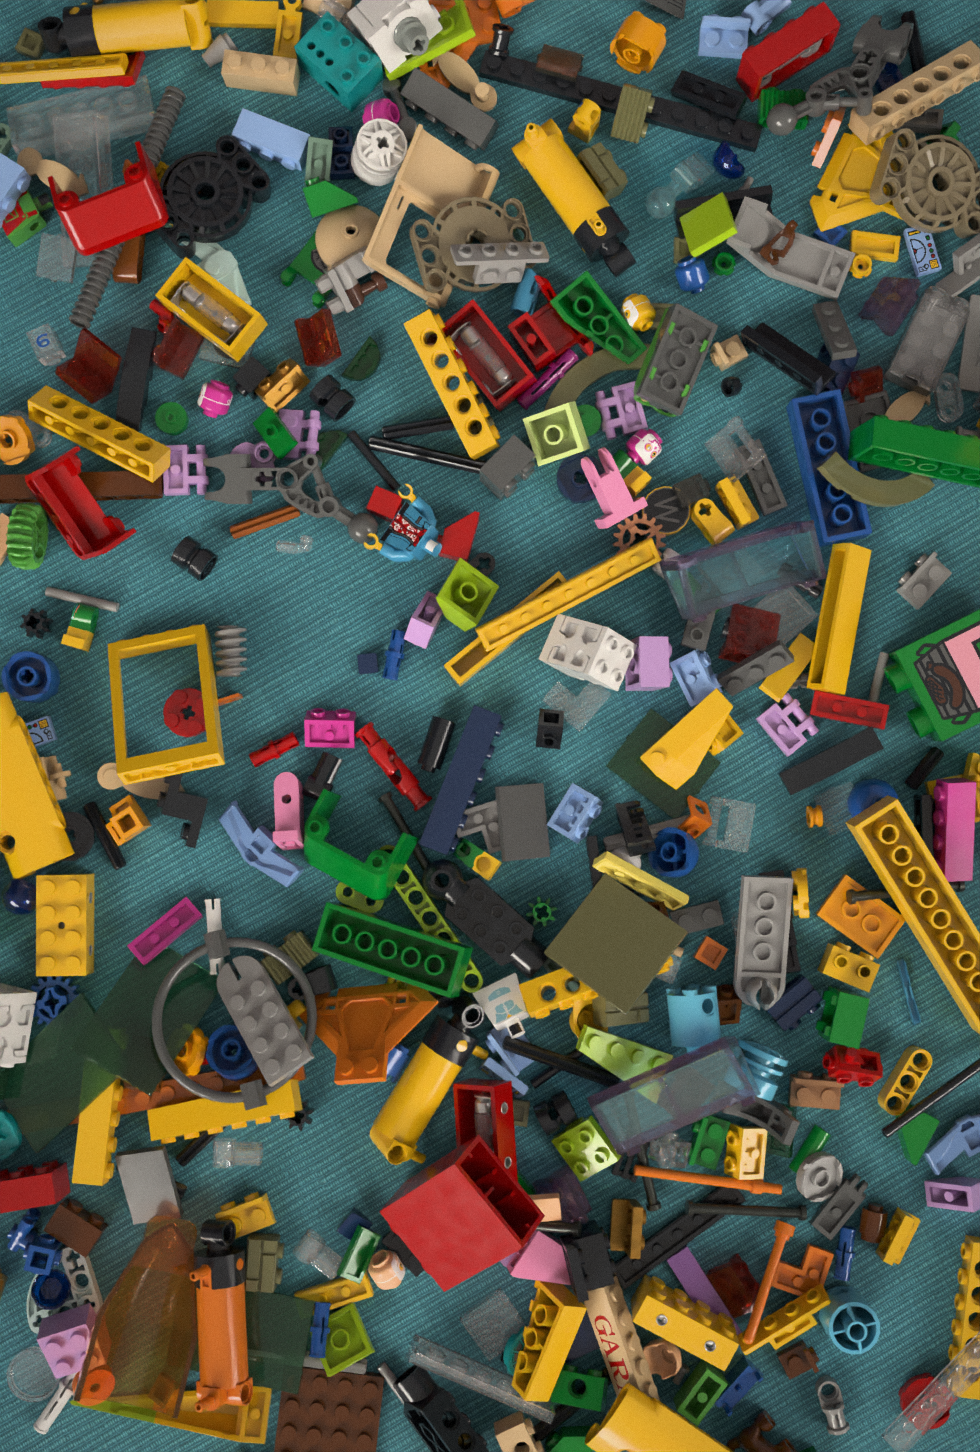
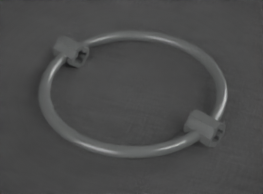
(218, 946)

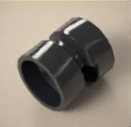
(329, 394)
(191, 556)
(563, 1109)

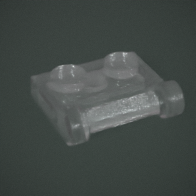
(728, 453)
(738, 824)

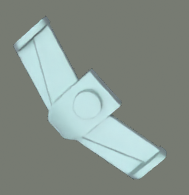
(222, 267)

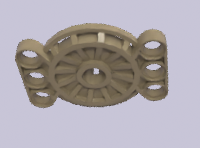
(457, 229)

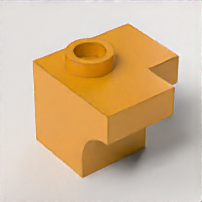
(126, 820)

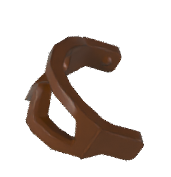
(787, 232)

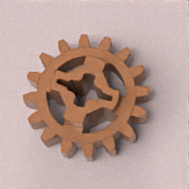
(632, 530)

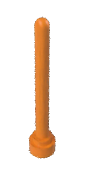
(782, 1232)

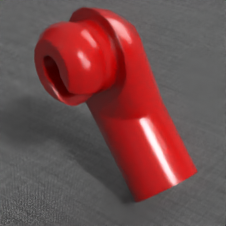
(164, 314)

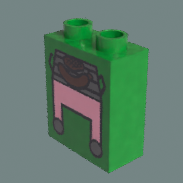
(941, 678)

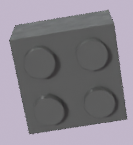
(507, 468)

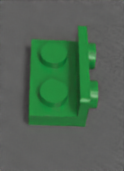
(708, 1141)

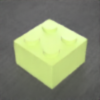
(556, 433)

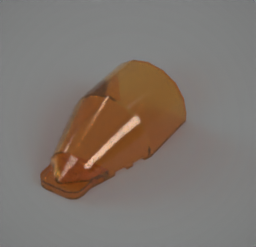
(146, 1324)

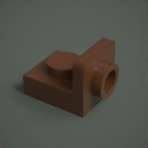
(728, 1004)
(798, 1359)

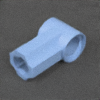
(763, 13)

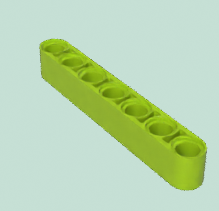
(440, 925)

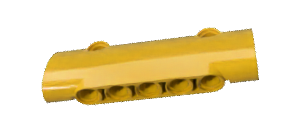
(27, 801)
(647, 1425)

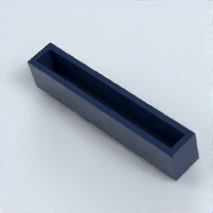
(460, 781)

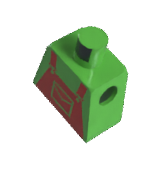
(26, 217)

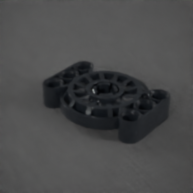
(217, 176)

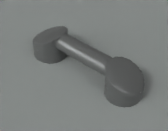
(392, 91)

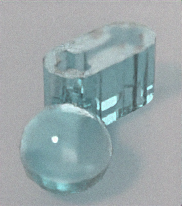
(685, 177)

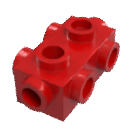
(853, 1065)

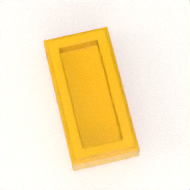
(875, 245)

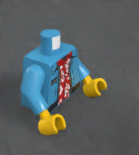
(410, 532)

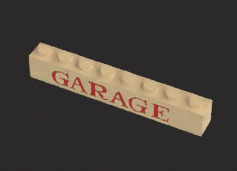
(619, 1339)

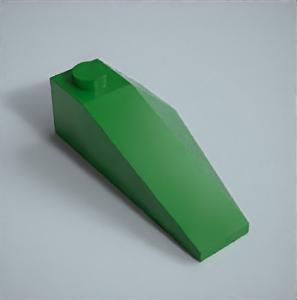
(595, 316)

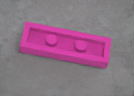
(165, 931)

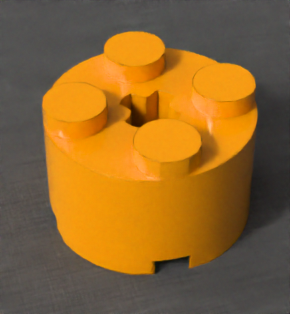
(638, 43)

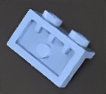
(723, 36)
(695, 676)
(575, 813)
(511, 1062)

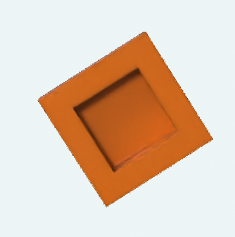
(710, 952)

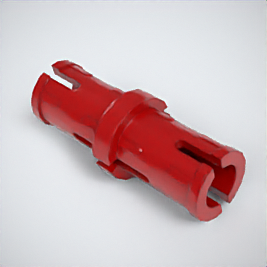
(274, 749)

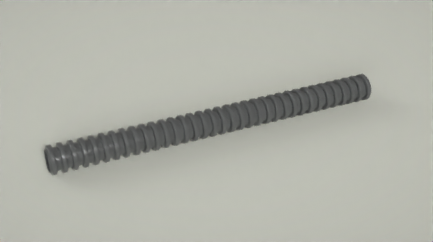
(106, 259)

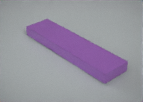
(696, 1282)

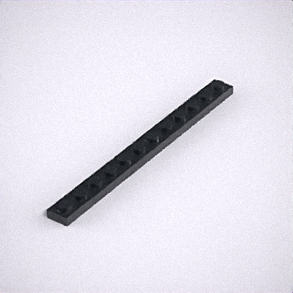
(664, 113)

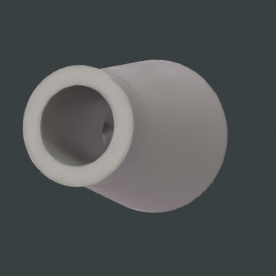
(215, 52)

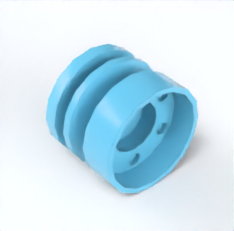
(761, 1063)

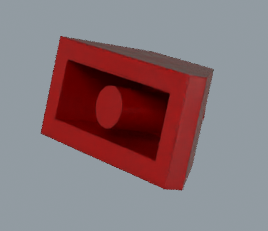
(459, 538)

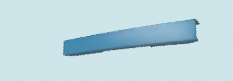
(902, 967)

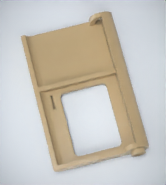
(429, 179)

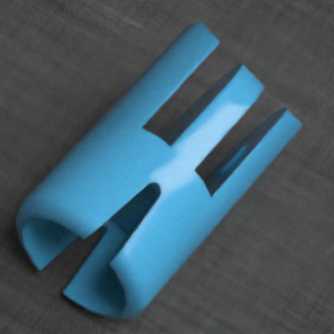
(526, 294)

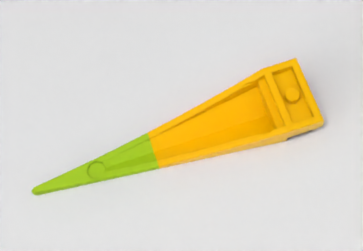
(227, 1422)

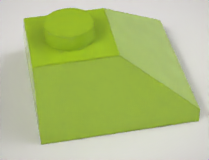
(465, 595)

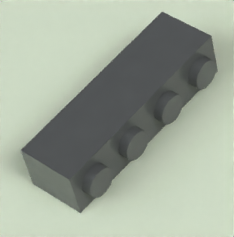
(449, 109)

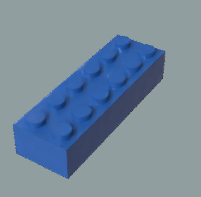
(819, 430)

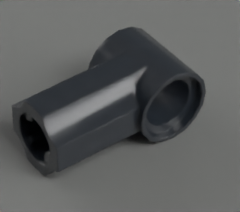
(322, 776)

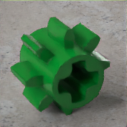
(543, 919)

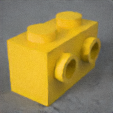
(849, 967)

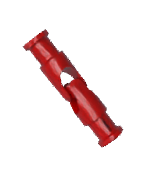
(390, 763)

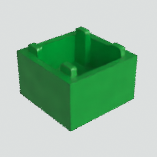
(843, 1017)

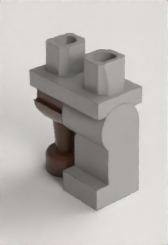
(343, 280)

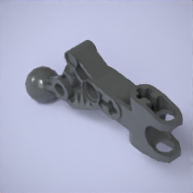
(873, 50)
(243, 479)

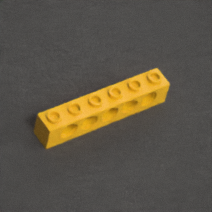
(419, 330)
(99, 433)
(533, 991)
(966, 1305)

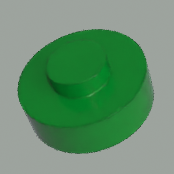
(171, 418)
(590, 419)

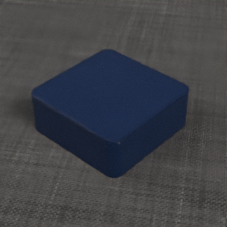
(367, 663)

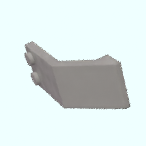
(807, 264)

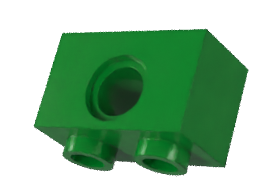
(594, 1395)

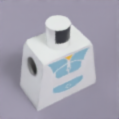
(504, 1005)

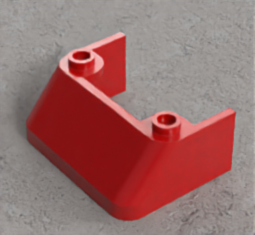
(114, 214)
(74, 508)

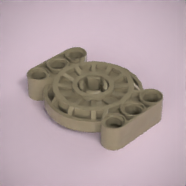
(912, 186)

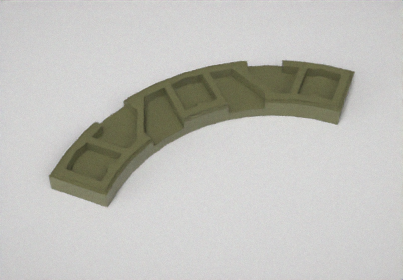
(588, 372)
(871, 490)

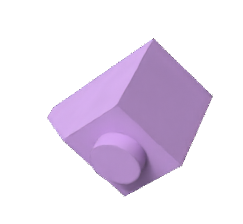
(424, 621)
(953, 1193)

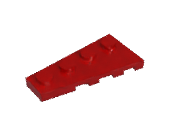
(131, 75)

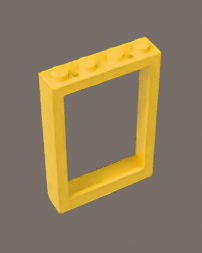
(178, 759)

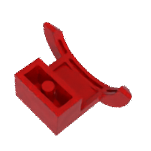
(544, 333)

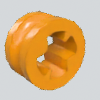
(814, 816)

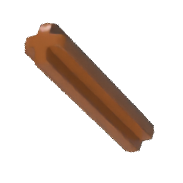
(264, 521)

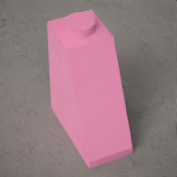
(540, 1260)

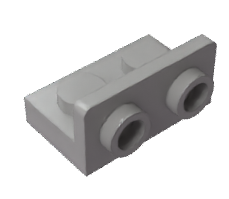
(923, 580)

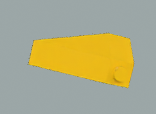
(683, 747)

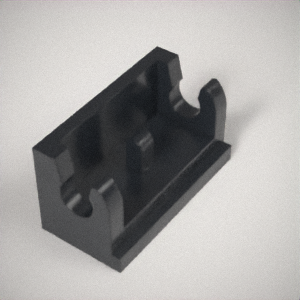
(634, 828)

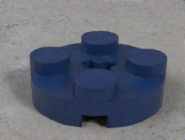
(566, 478)

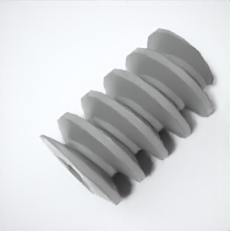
(230, 651)

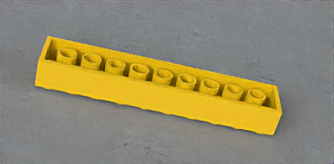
(923, 899)

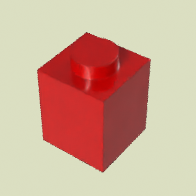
(384, 504)

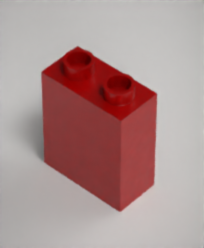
(462, 1214)

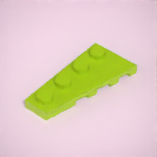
(456, 30)
(618, 1054)

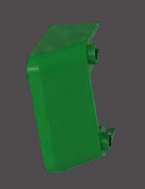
(372, 878)

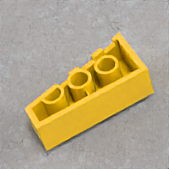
(547, 1340)

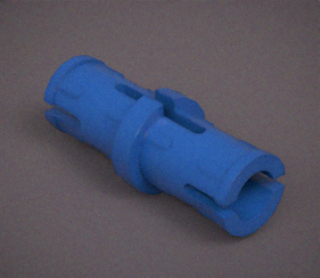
(394, 655)
(845, 1249)
(320, 1329)

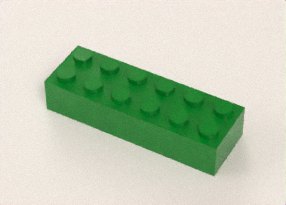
(917, 450)
(392, 949)

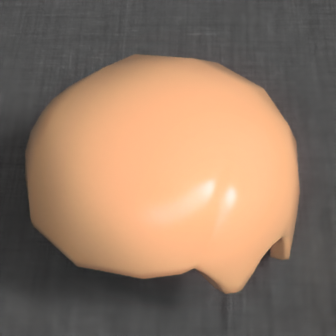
(663, 1358)

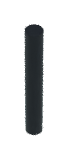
(373, 460)
(551, 1071)

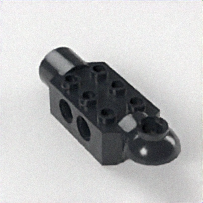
(486, 918)
(435, 1415)

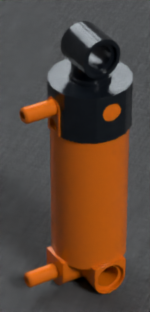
(221, 1318)

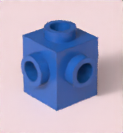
(42, 1254)

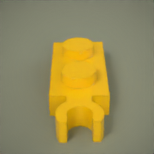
(288, 29)

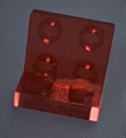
(92, 367)
(749, 632)

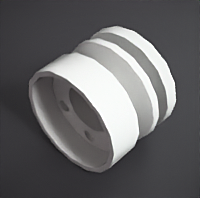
(374, 164)

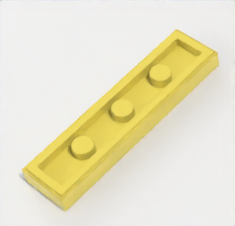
(640, 880)

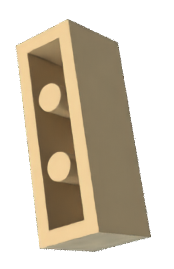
(260, 72)

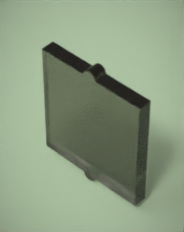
(559, 62)

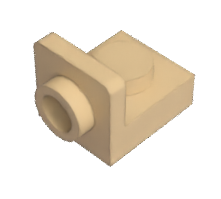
(728, 353)

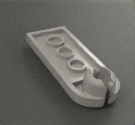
(762, 939)
(262, 1019)

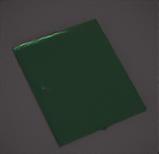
(636, 773)

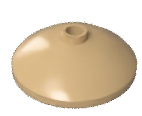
(332, 237)

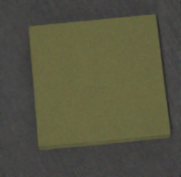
(615, 943)

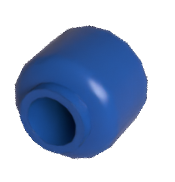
(692, 274)

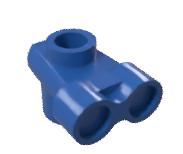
(22, 1232)

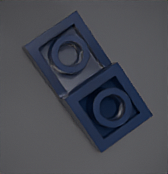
(341, 152)

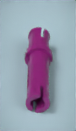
(567, 359)

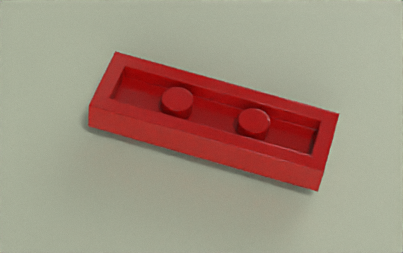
(849, 710)

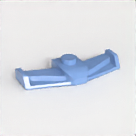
(258, 847)
(962, 1136)

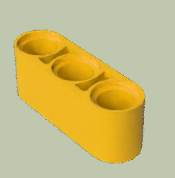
(916, 1075)

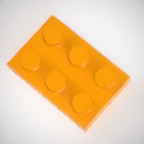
(866, 923)

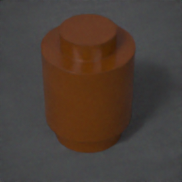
(873, 1222)

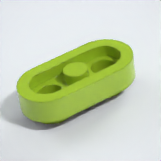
(357, 900)

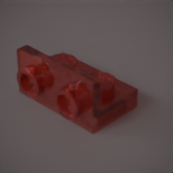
(318, 339)

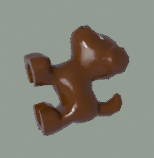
(753, 1441)

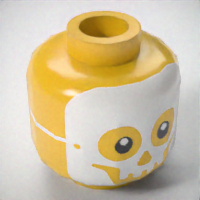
(638, 312)

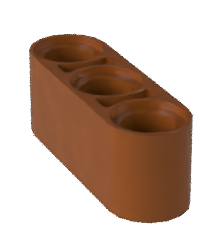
(130, 261)

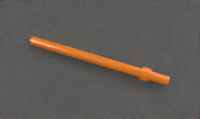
(755, 1186)

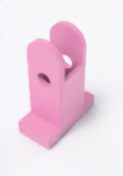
(610, 491)
(288, 816)

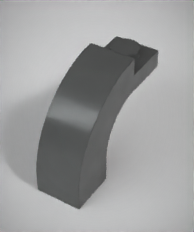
(770, 1116)

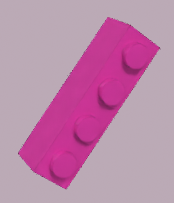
(954, 827)

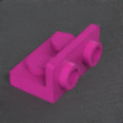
(330, 728)

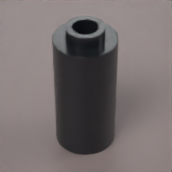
(436, 744)

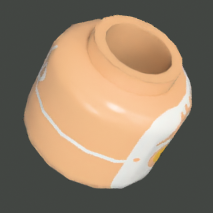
(386, 1269)

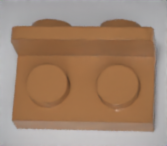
(814, 1091)

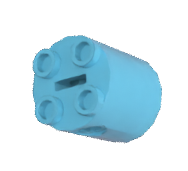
(693, 1015)
(850, 1320)

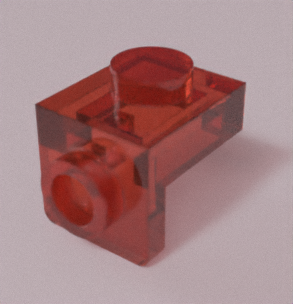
(866, 382)

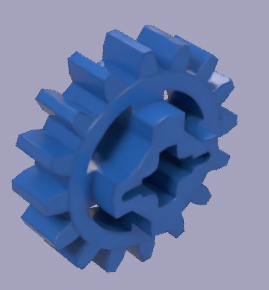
(53, 991)

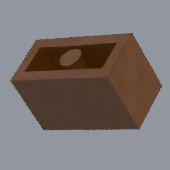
(76, 1227)

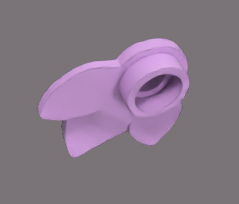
(256, 460)

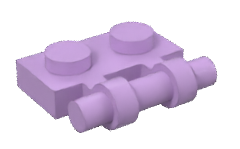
(629, 411)
(296, 424)
(177, 476)
(780, 727)

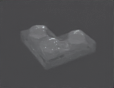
(577, 709)

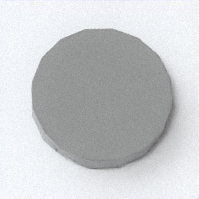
(819, 1176)

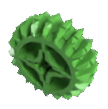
(27, 536)

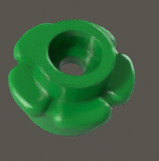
(726, 258)

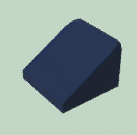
(351, 1221)

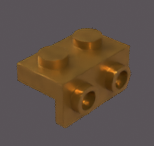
(282, 385)
(626, 1227)

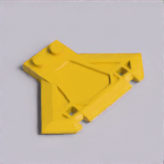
(850, 180)

